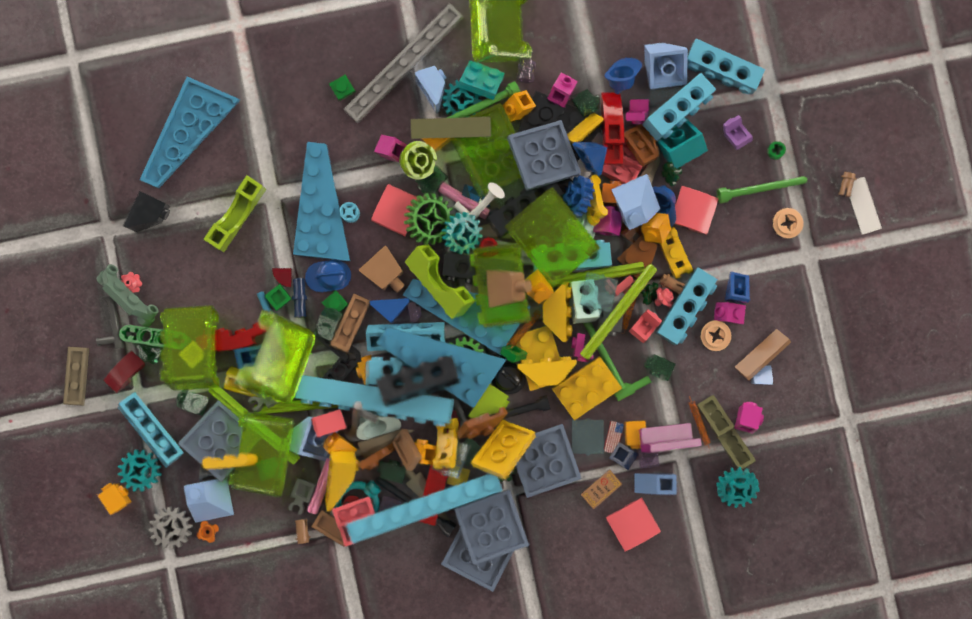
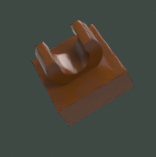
(628, 234)

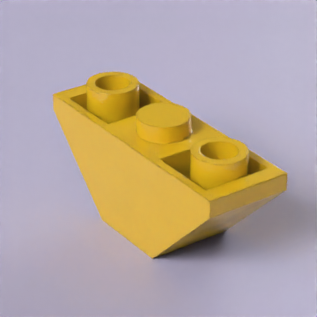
(557, 312)
(546, 371)

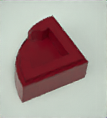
(283, 276)

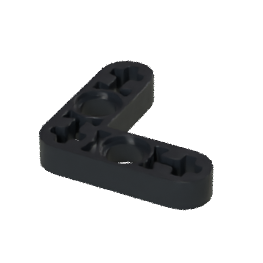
(342, 355)

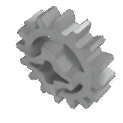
(167, 536)

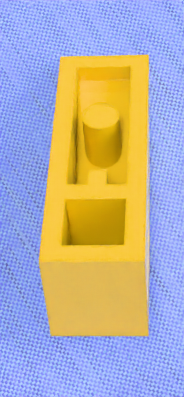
(340, 476)

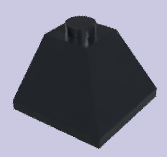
(146, 213)

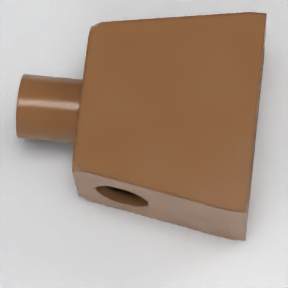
(383, 270)
(506, 287)

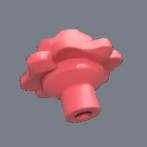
(132, 281)
(664, 297)

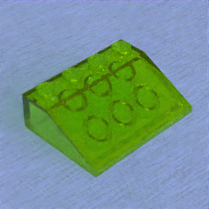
(491, 157)
(552, 237)

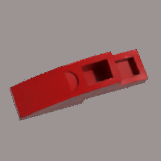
(612, 127)
(242, 339)

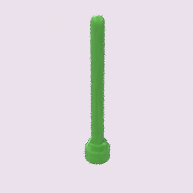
(511, 89)
(726, 194)

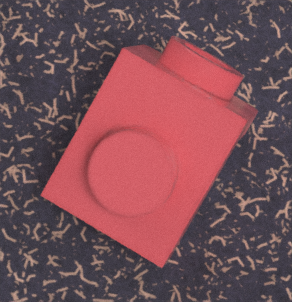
(624, 286)
(645, 325)

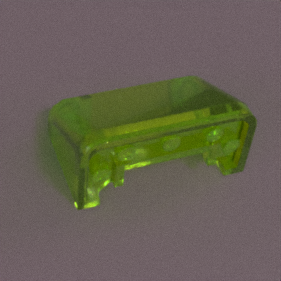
(498, 31)
(279, 360)
(270, 441)

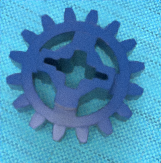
(579, 195)

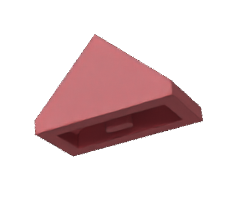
(328, 423)

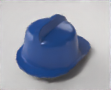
(623, 74)
(666, 201)
(328, 276)

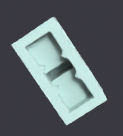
(578, 314)

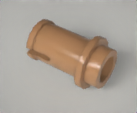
(847, 183)
(671, 283)
(302, 531)

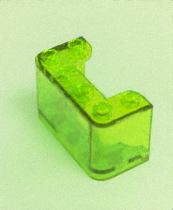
(498, 258)
(189, 347)

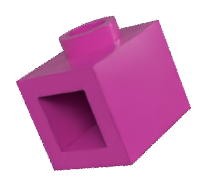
(562, 90)
(389, 148)
(610, 224)
(749, 417)

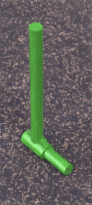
(627, 389)

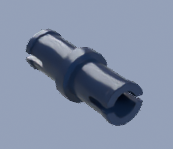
(299, 298)

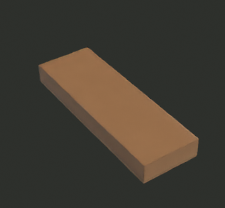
(350, 323)
(762, 354)

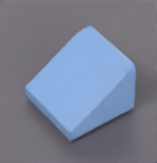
(763, 377)

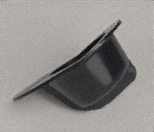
(509, 378)

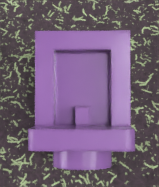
(736, 132)

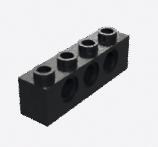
(496, 218)
(451, 262)
(429, 384)

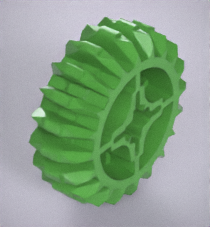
(428, 226)

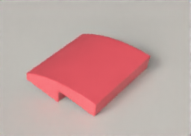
(626, 172)
(391, 209)
(695, 210)
(350, 513)
(633, 524)

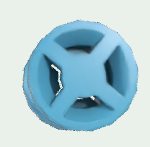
(347, 209)

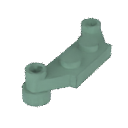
(125, 298)

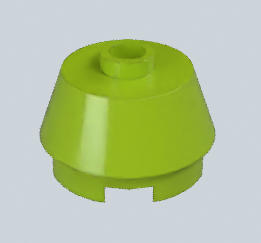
(418, 160)

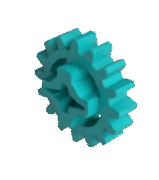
(454, 99)
(459, 230)
(144, 476)
(738, 493)

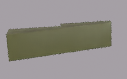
(450, 127)
(725, 433)

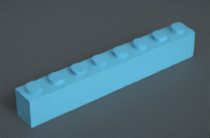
(346, 394)
(423, 508)

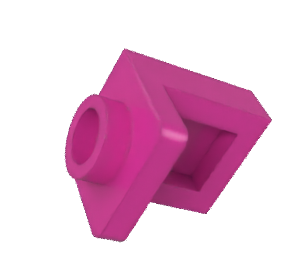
(638, 111)
(729, 312)
(578, 345)

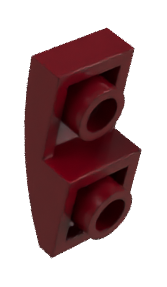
(124, 370)

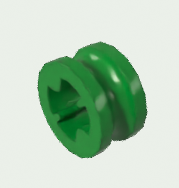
(773, 155)

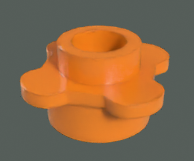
(212, 531)

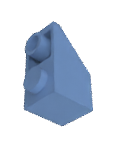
(655, 483)

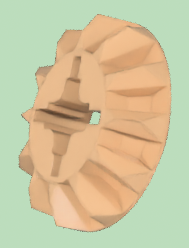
(791, 215)
(724, 333)

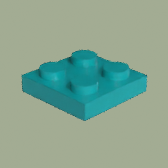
(481, 79)

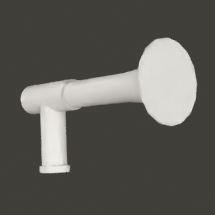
(494, 192)

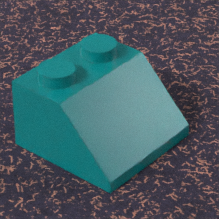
(683, 144)

